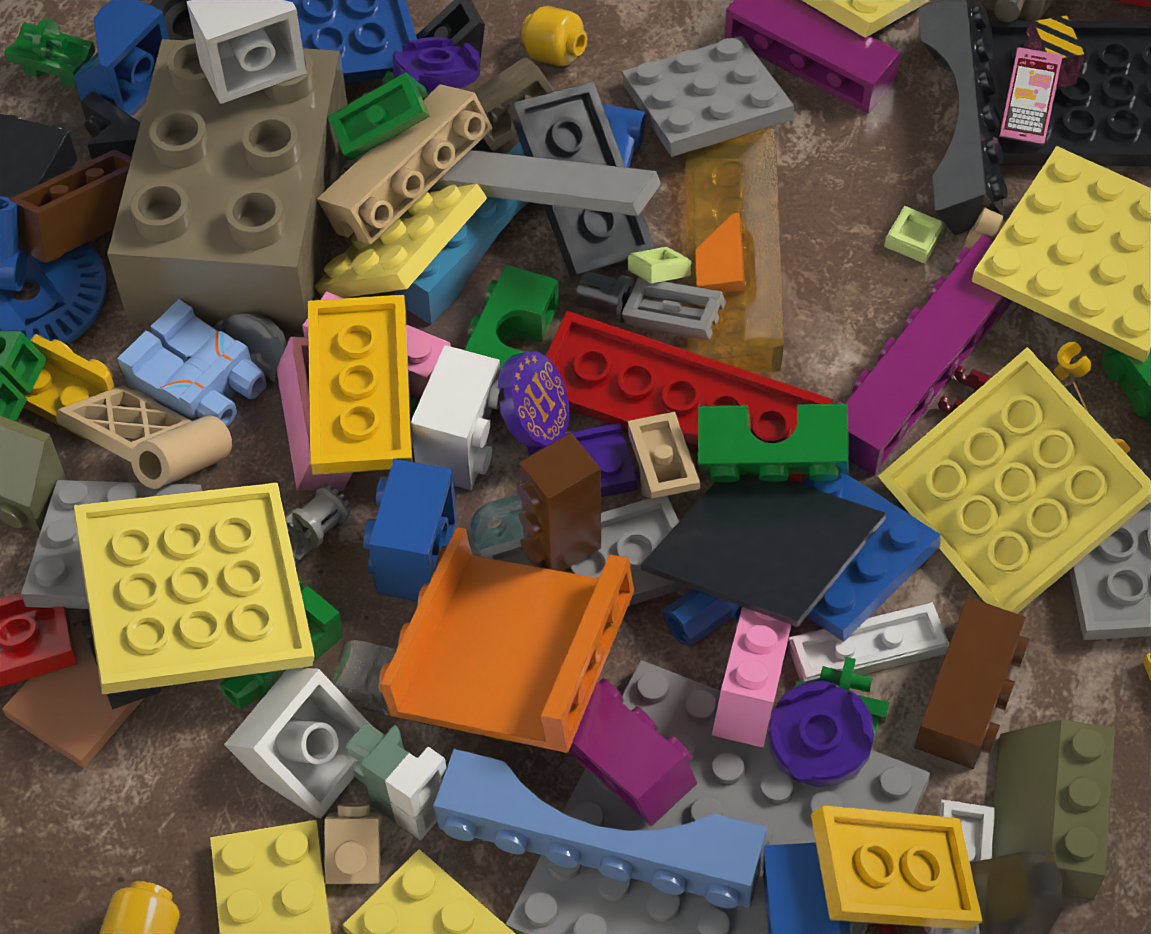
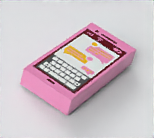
(1030, 96)

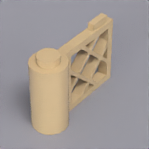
(161, 452)

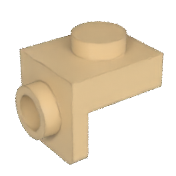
(352, 845)

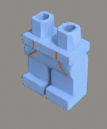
(191, 366)

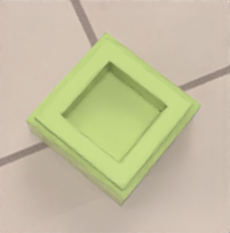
(914, 234)
(659, 265)

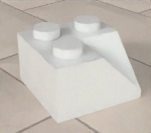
(246, 44)
(454, 413)

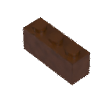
(71, 207)
(560, 504)
(972, 684)

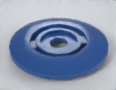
(68, 298)

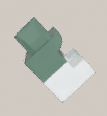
(397, 780)

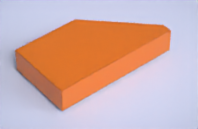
(721, 258)

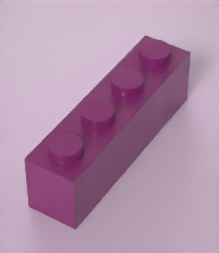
(815, 49)
(630, 756)

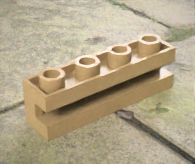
(406, 166)

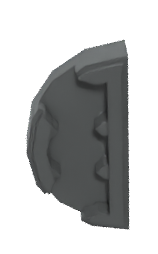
(261, 337)

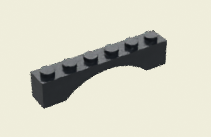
(970, 169)

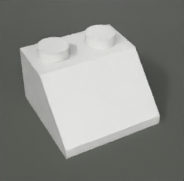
(300, 739)

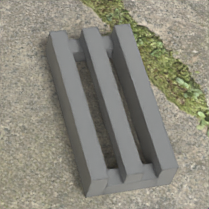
(670, 315)

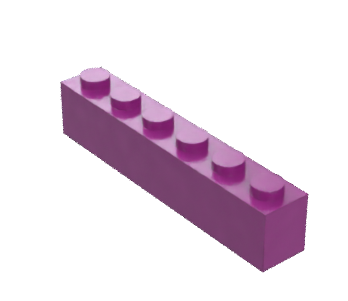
(921, 361)

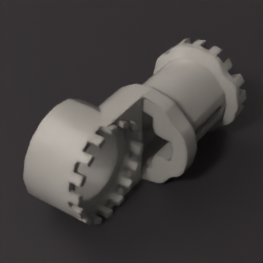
(309, 524)

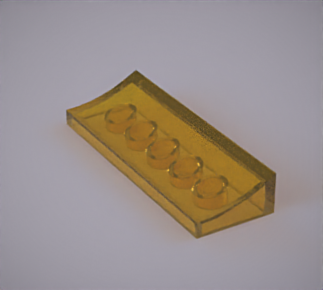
(744, 180)

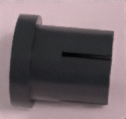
(604, 294)

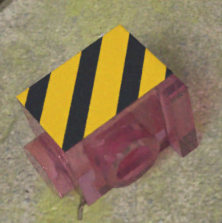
(1057, 37)

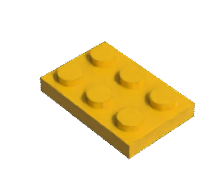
(895, 868)

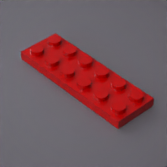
(634, 377)

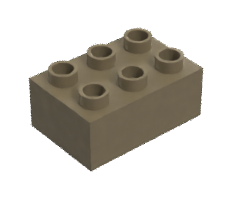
(228, 194)

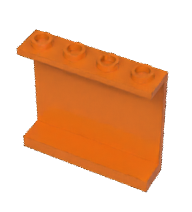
(506, 647)

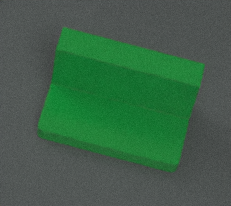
(379, 115)

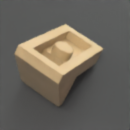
(662, 456)

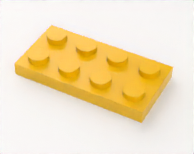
(358, 384)

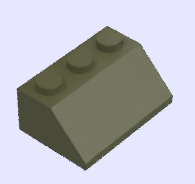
(26, 474)
(1056, 798)

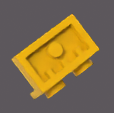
(65, 380)

